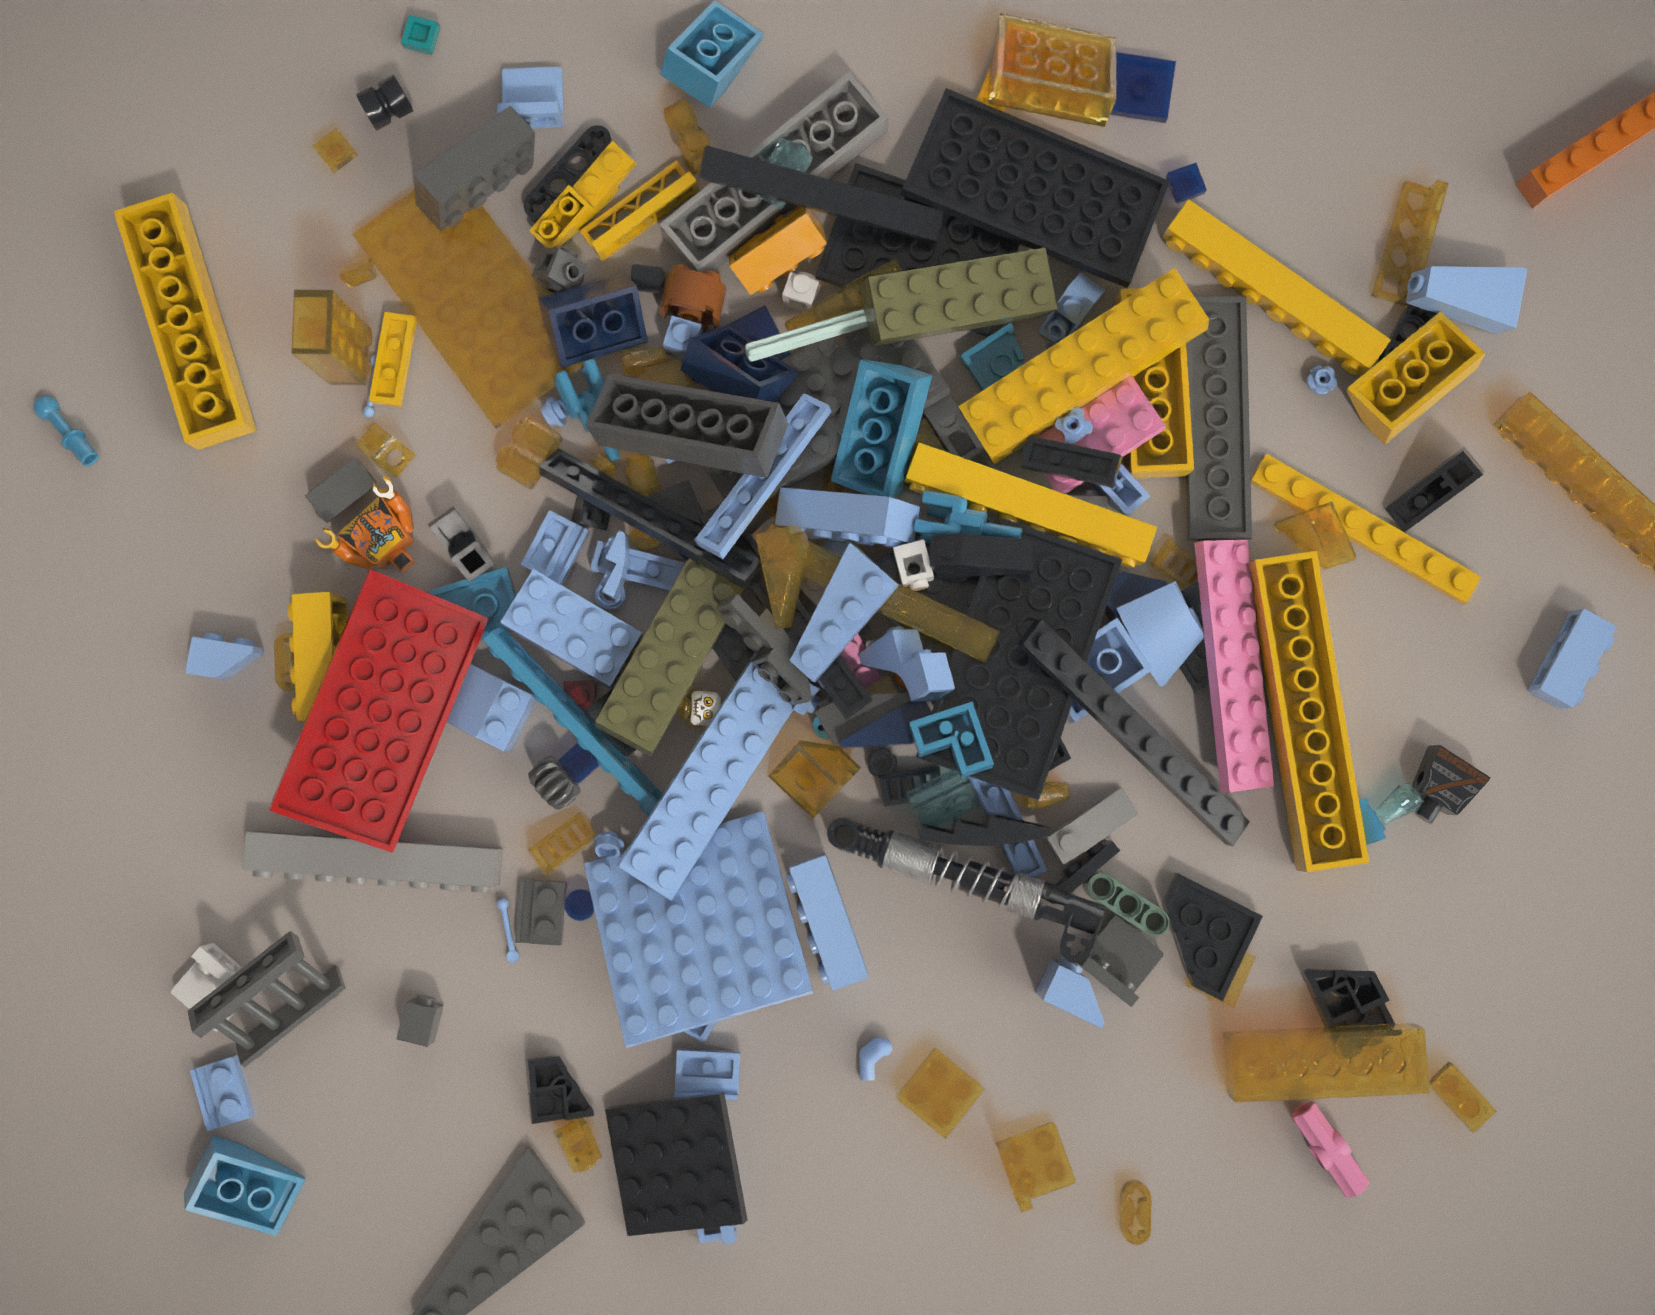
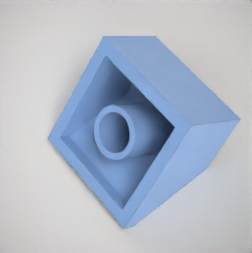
(1070, 991)

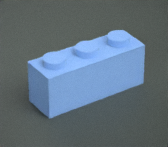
(1572, 659)

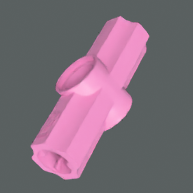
(1329, 1149)

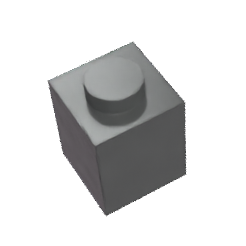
(420, 1021)

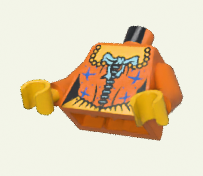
(377, 533)

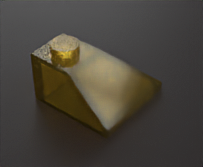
(814, 774)

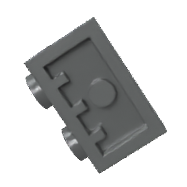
(1121, 959)

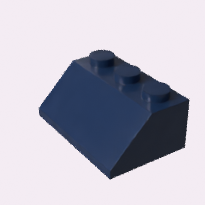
(593, 319)
(721, 365)

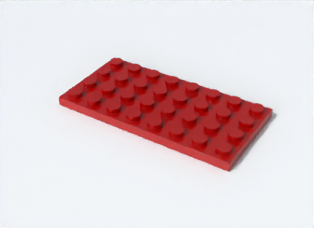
(379, 712)

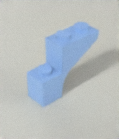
(923, 672)

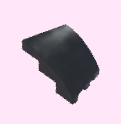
(1348, 997)

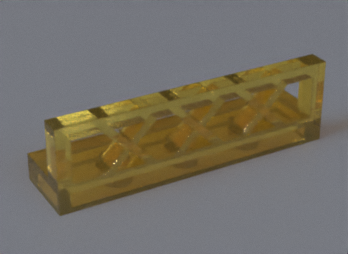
(1421, 240)

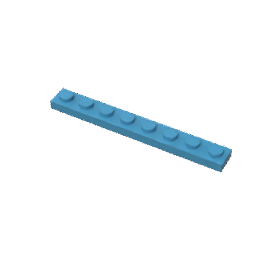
(571, 716)

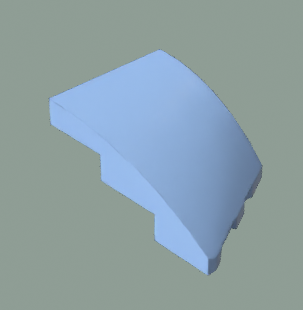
(1162, 629)

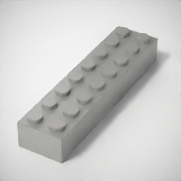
(723, 218)

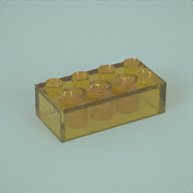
(330, 337)

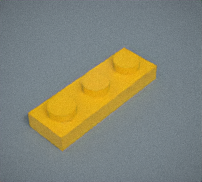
(393, 359)

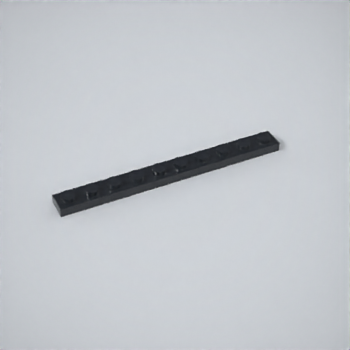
(1132, 732)

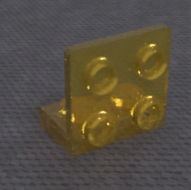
(1035, 1163)

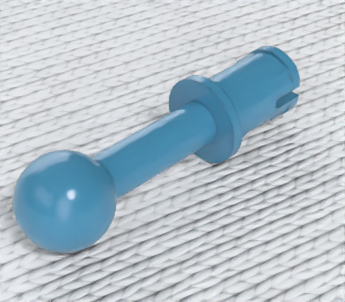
(73, 440)

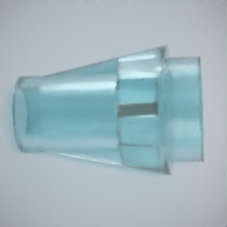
(1398, 804)

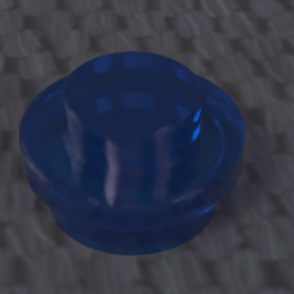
(579, 905)

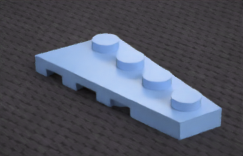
(846, 606)

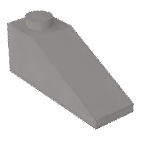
(1090, 826)

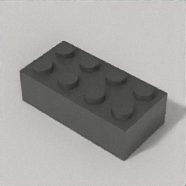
(475, 169)

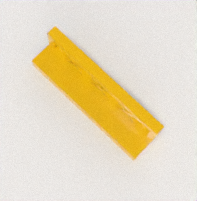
(644, 215)

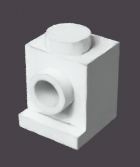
(801, 291)
(913, 554)

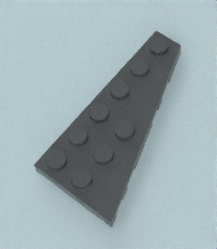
(511, 1234)

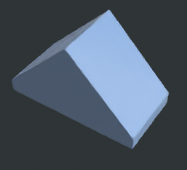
(1126, 494)

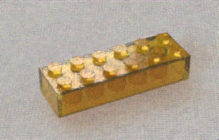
(1326, 1062)

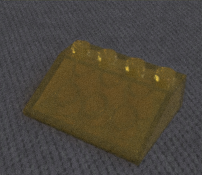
(1053, 70)

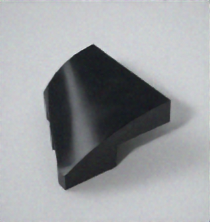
(553, 1091)

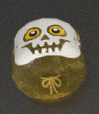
(699, 707)

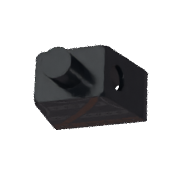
(1445, 783)

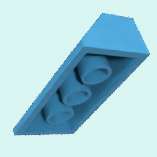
(881, 428)

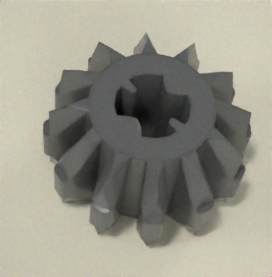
(554, 783)

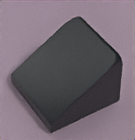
(589, 515)

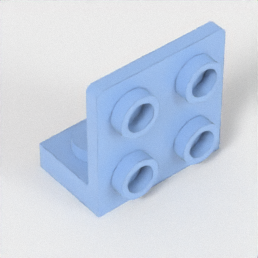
(534, 95)

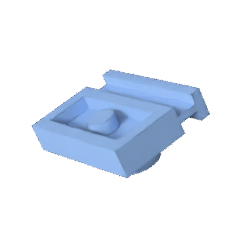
(555, 547)
(707, 1072)
(222, 1093)

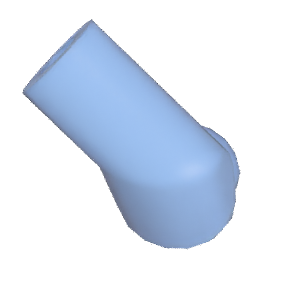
(871, 1054)

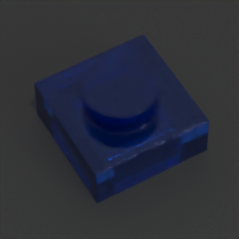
(1186, 183)
(579, 762)

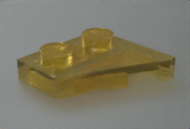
(1319, 531)

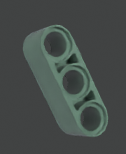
(1140, 909)

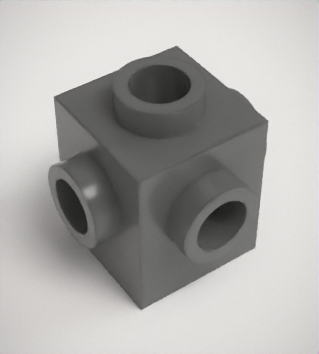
(559, 269)

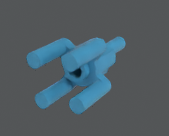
(581, 405)
(958, 519)

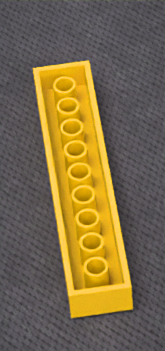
(1307, 713)

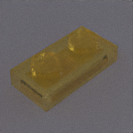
(1461, 1097)

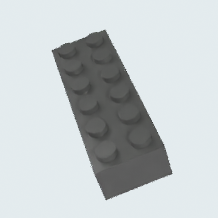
(688, 425)

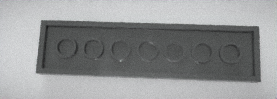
(1220, 424)

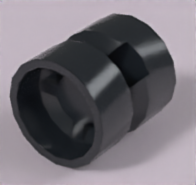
(384, 102)

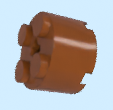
(693, 296)

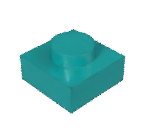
(420, 34)

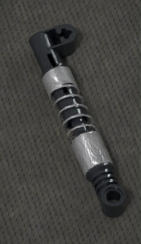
(924, 860)

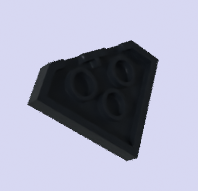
(1209, 933)

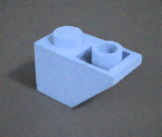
(1072, 308)
(220, 659)

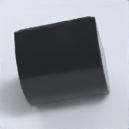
(648, 278)

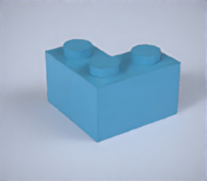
(957, 730)

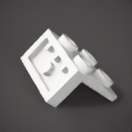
(205, 975)

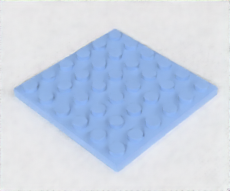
(711, 949)

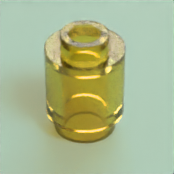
(642, 474)

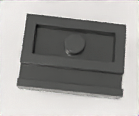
(541, 912)

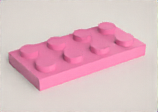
(1120, 424)

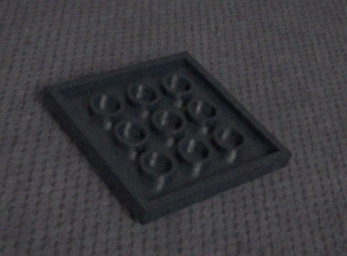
(676, 1164)

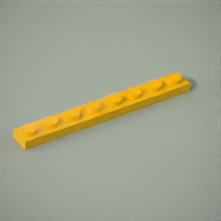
(1368, 530)

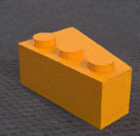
(778, 249)

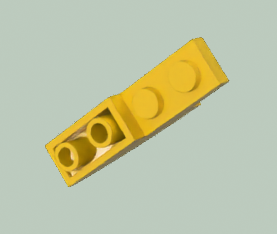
(584, 200)

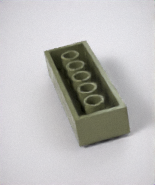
(958, 296)
(667, 659)

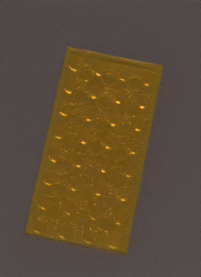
(470, 301)

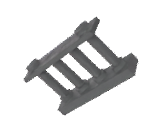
(253, 978)

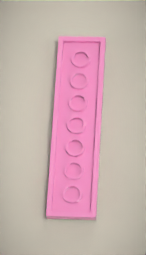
(1234, 665)

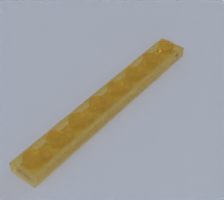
(913, 609)

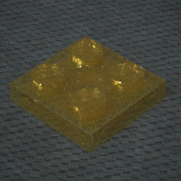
(940, 1092)

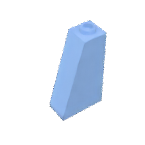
(1471, 295)

